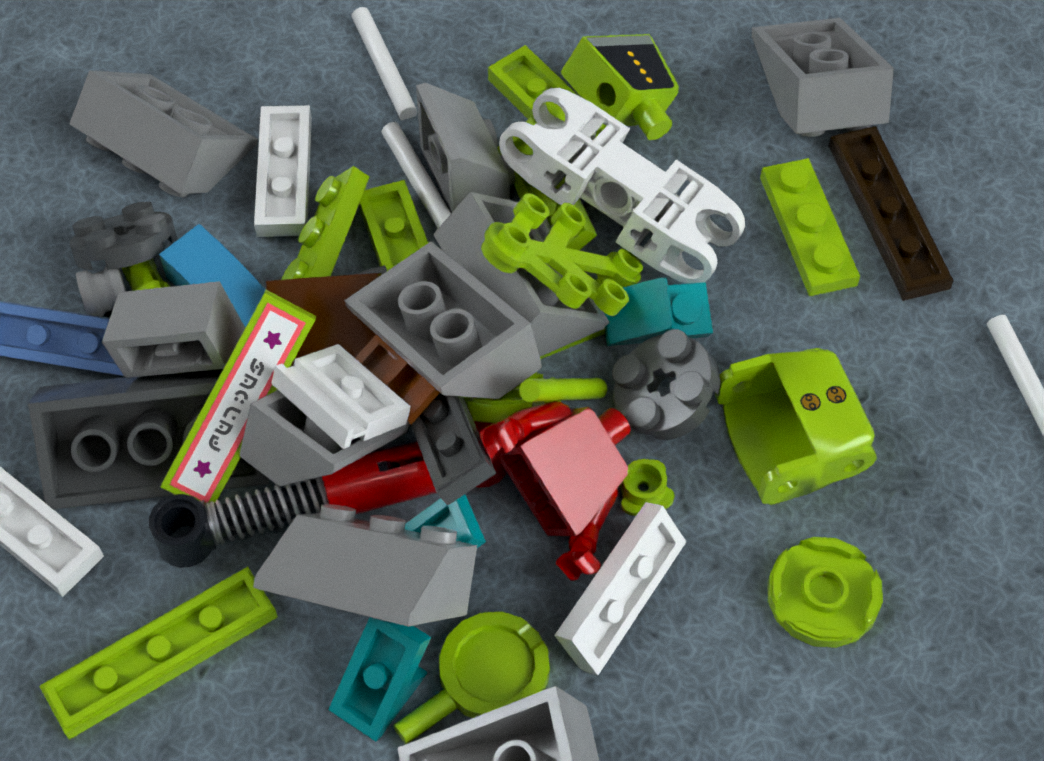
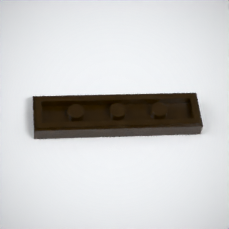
(890, 213)

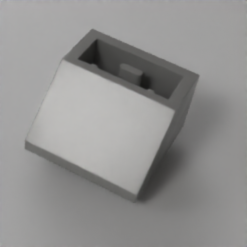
(172, 330)

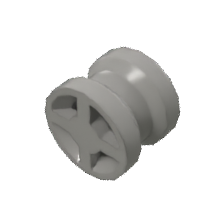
(100, 290)

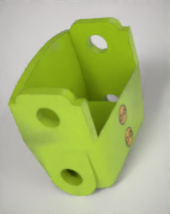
(795, 422)

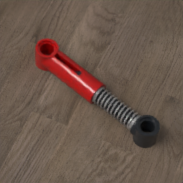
(365, 485)

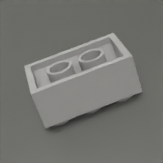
(159, 131)
(551, 320)
(448, 326)
(371, 567)

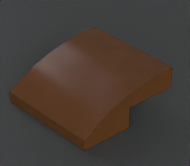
(325, 300)

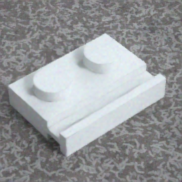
(341, 395)

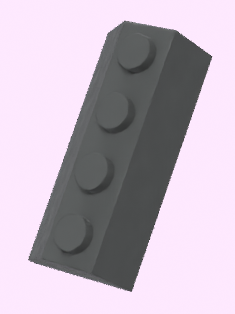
(119, 437)

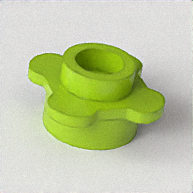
(654, 476)

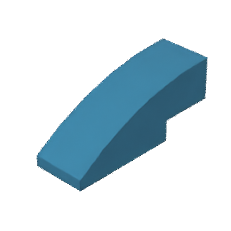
(203, 259)

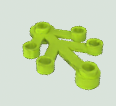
(511, 248)

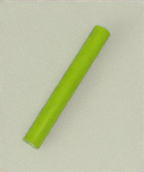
(562, 389)

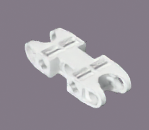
(623, 185)

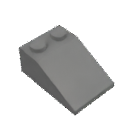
(824, 76)
(531, 729)

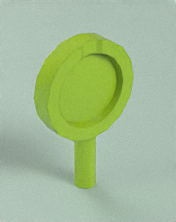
(482, 668)

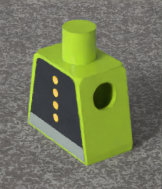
(625, 80)

